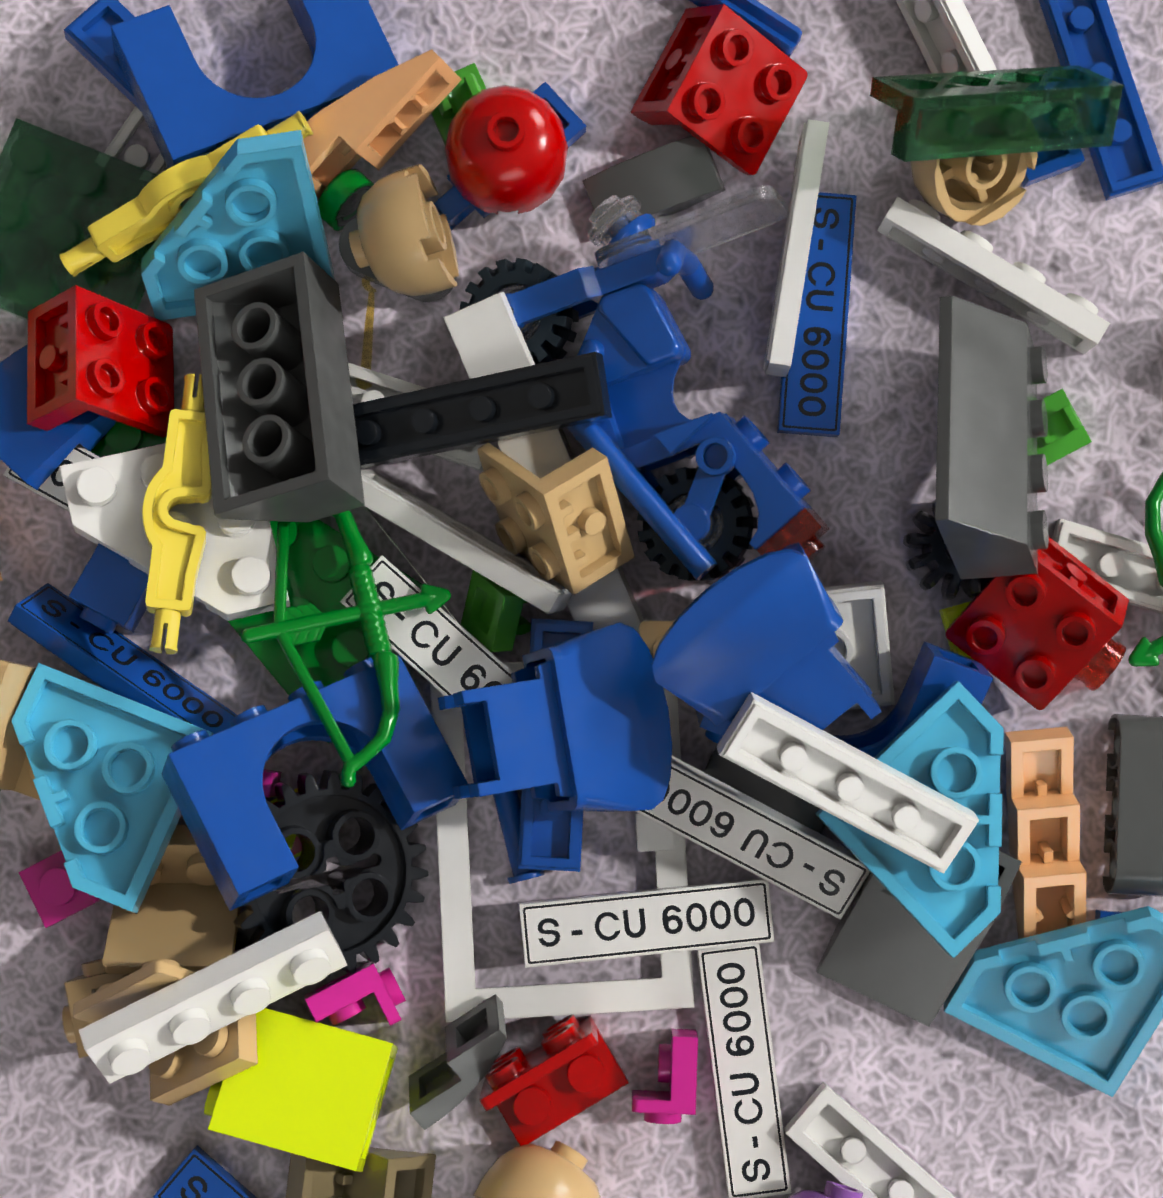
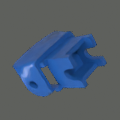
(766, 634)
(573, 727)

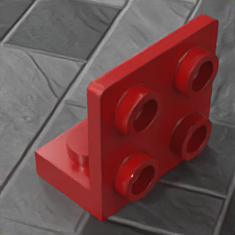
(722, 86)
(98, 360)
(1040, 626)
(553, 1080)

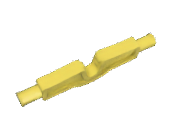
(157, 205)
(177, 544)

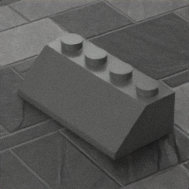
(278, 394)
(989, 442)

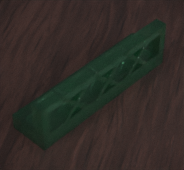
(999, 111)

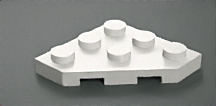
(107, 507)

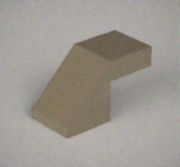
(384, 1175)

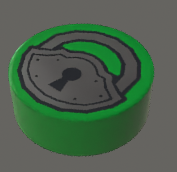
(342, 197)

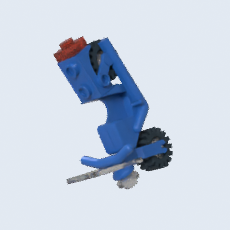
(699, 516)

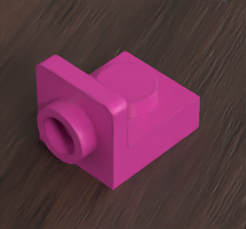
(52, 890)
(343, 996)
(679, 1068)

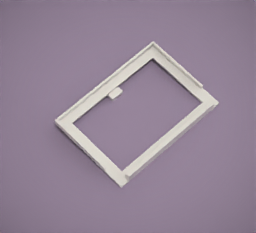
(669, 991)

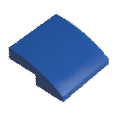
(31, 450)

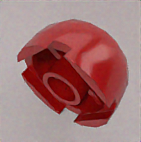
(506, 150)

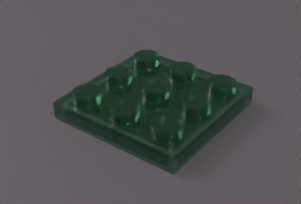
(46, 203)

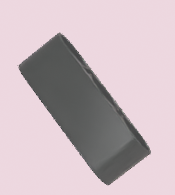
(1136, 819)

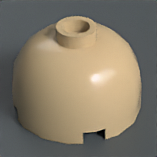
(973, 187)
(405, 235)
(538, 1173)

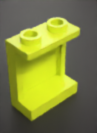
(309, 1093)

